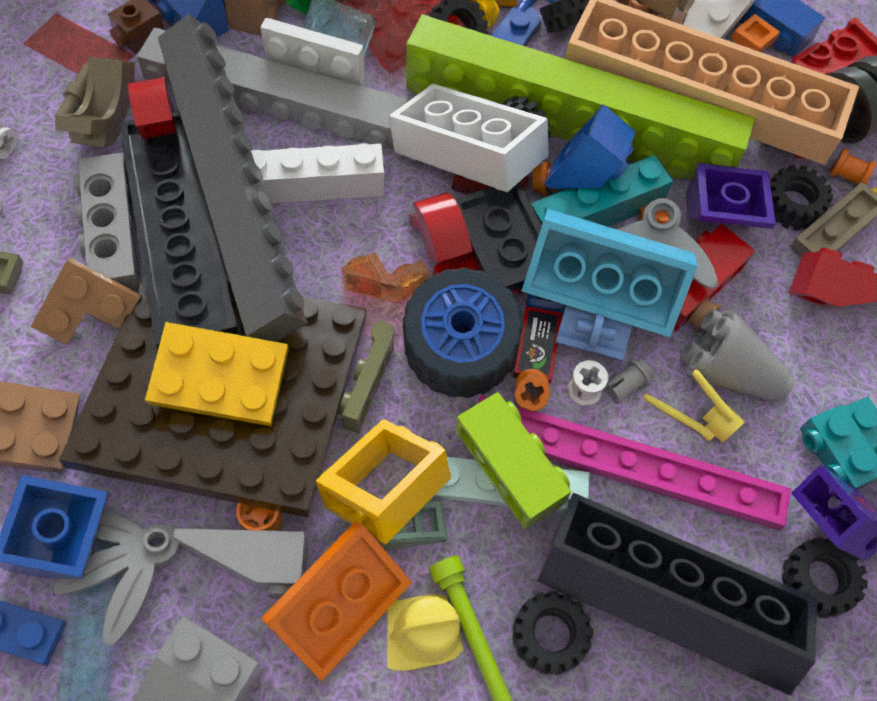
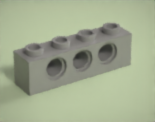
(105, 202)

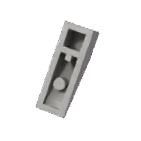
(260, 558)

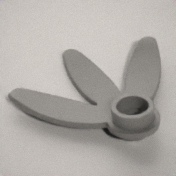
(672, 235)
(131, 554)

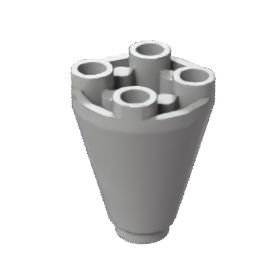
(736, 358)

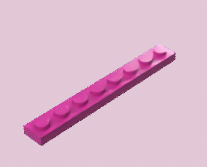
(659, 470)

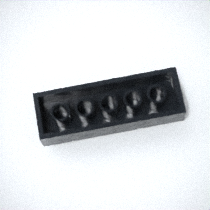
(683, 594)

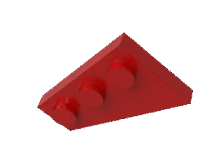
(839, 49)

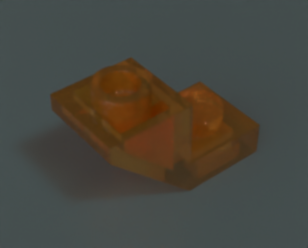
(369, 277)

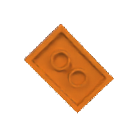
(337, 600)

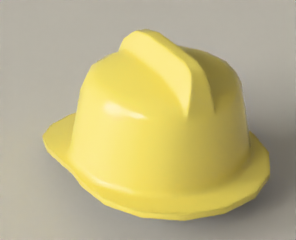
(422, 633)

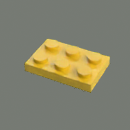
(217, 374)

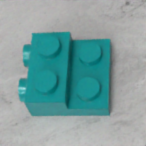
(846, 441)

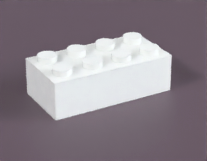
(470, 136)

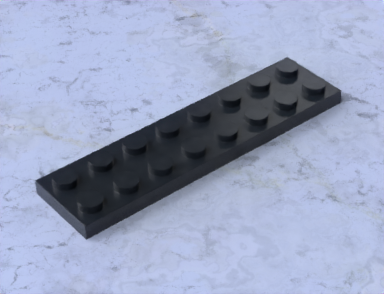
(175, 233)

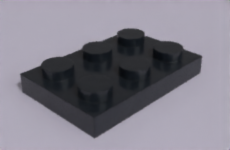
(501, 232)

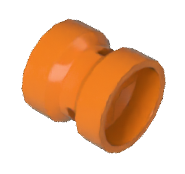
(247, 514)

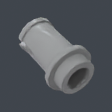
(630, 379)

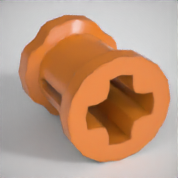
(852, 168)
(524, 398)

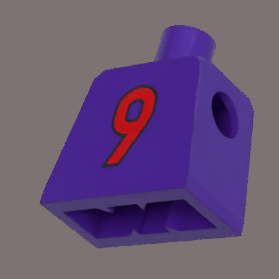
(849, 526)

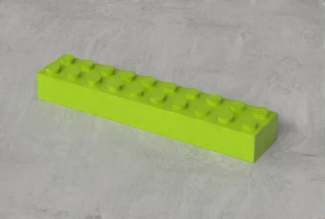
(570, 93)

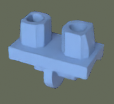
(593, 334)

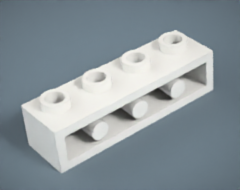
(321, 172)

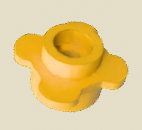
(491, 10)

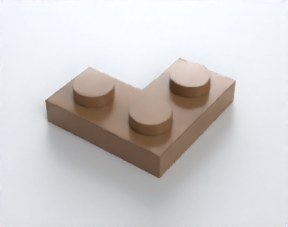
(80, 292)

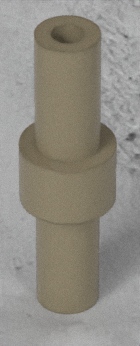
(74, 92)

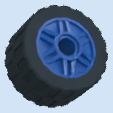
(462, 332)

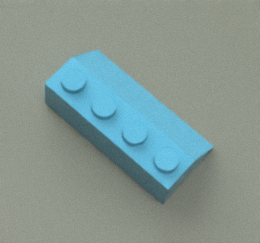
(610, 272)

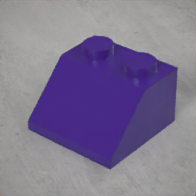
(730, 196)

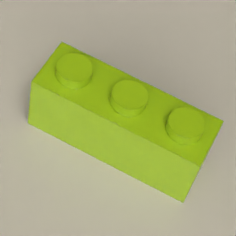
(513, 460)

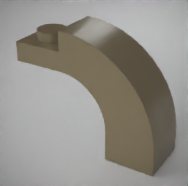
(103, 104)

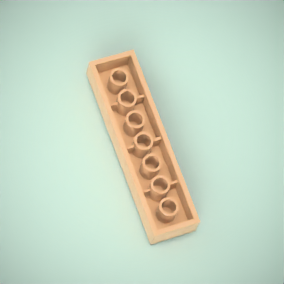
(790, 103)

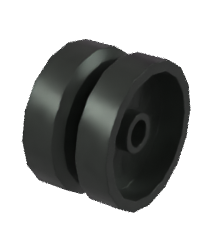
(863, 115)

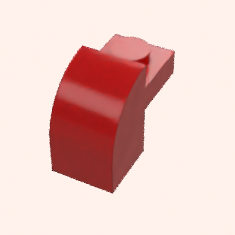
(152, 107)
(441, 227)

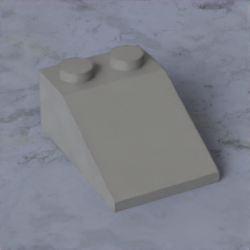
(198, 668)

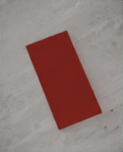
(72, 44)

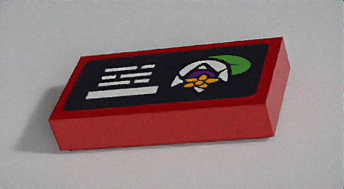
(538, 341)

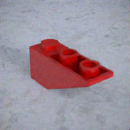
(832, 281)

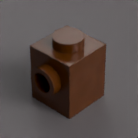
(134, 23)

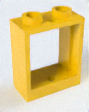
(385, 516)

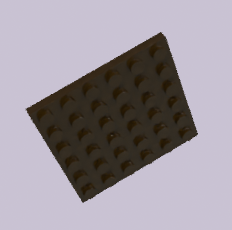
(213, 454)

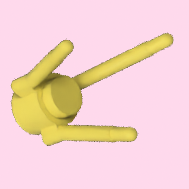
(721, 418)

